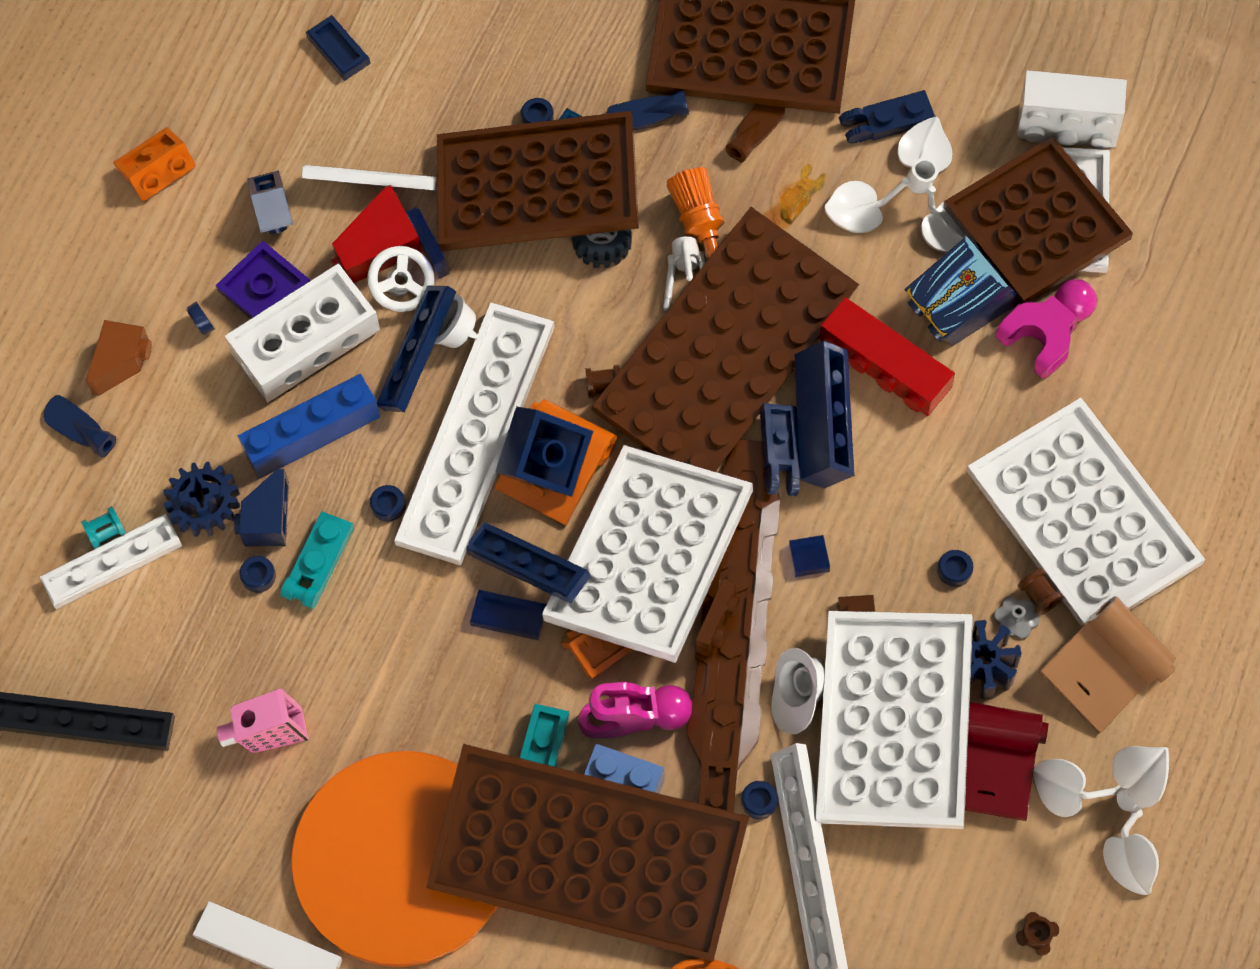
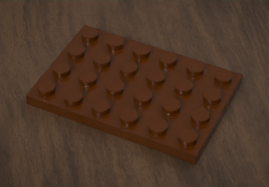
(753, 51)
(536, 181)

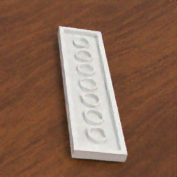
(473, 434)

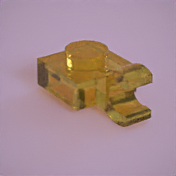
(798, 198)

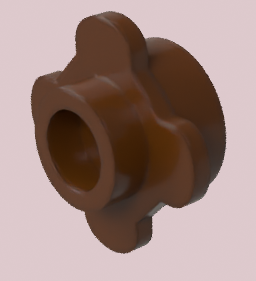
(1037, 923)

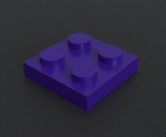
(260, 280)

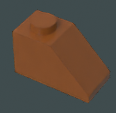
(117, 355)

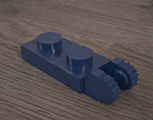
(887, 117)
(780, 446)

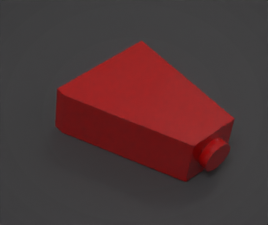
(372, 231)

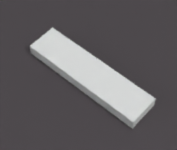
(369, 177)
(110, 561)
(260, 942)

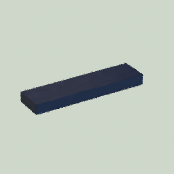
(416, 348)
(527, 562)

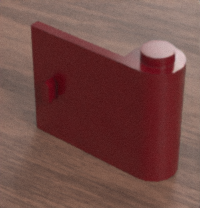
(1001, 759)

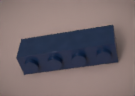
(824, 414)

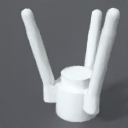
(684, 257)

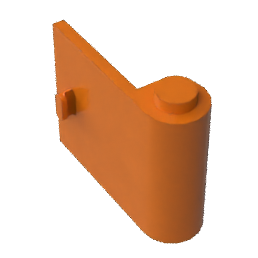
(555, 504)

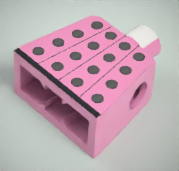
(265, 723)

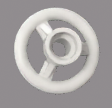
(390, 285)

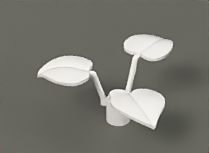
(927, 154)
(1141, 781)

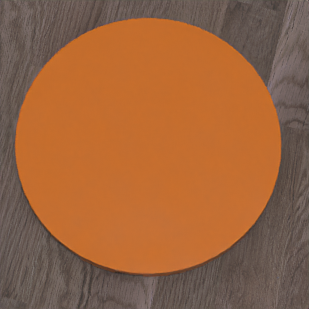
(368, 860)

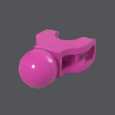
(1050, 323)
(634, 709)

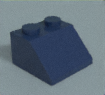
(544, 451)

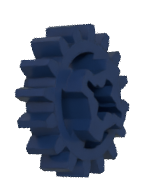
(185, 498)

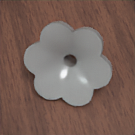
(1020, 624)

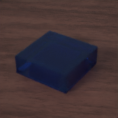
(809, 556)

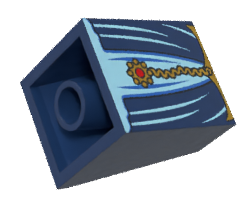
(960, 293)

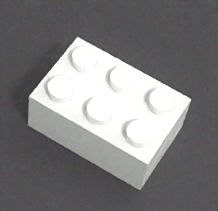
(1071, 109)

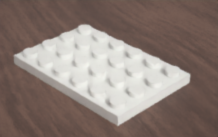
(1084, 513)
(651, 552)
(895, 719)

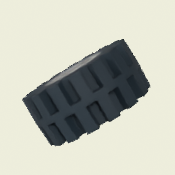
(603, 251)

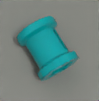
(98, 537)

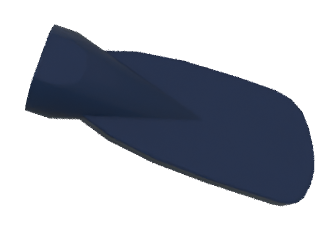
(653, 110)
(77, 426)

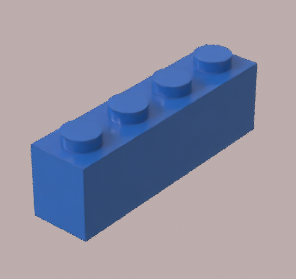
(309, 426)

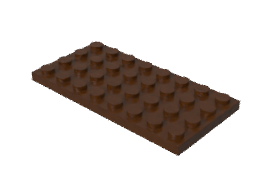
(724, 345)
(588, 852)

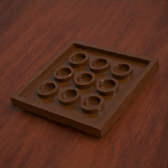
(1038, 220)

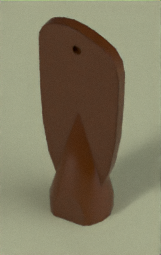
(754, 129)

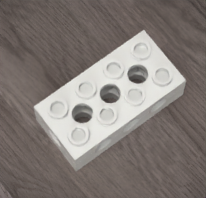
(303, 332)

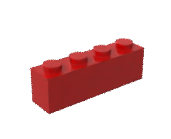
(887, 357)

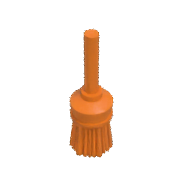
(696, 205)

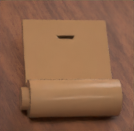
(1110, 661)

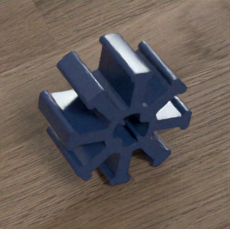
(998, 659)

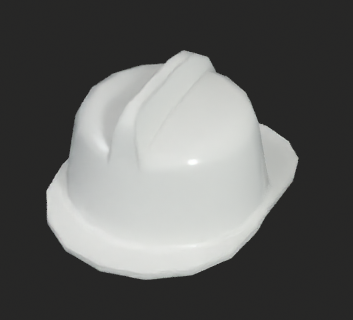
(457, 324)
(796, 690)

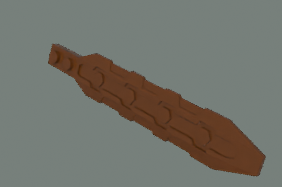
(728, 682)

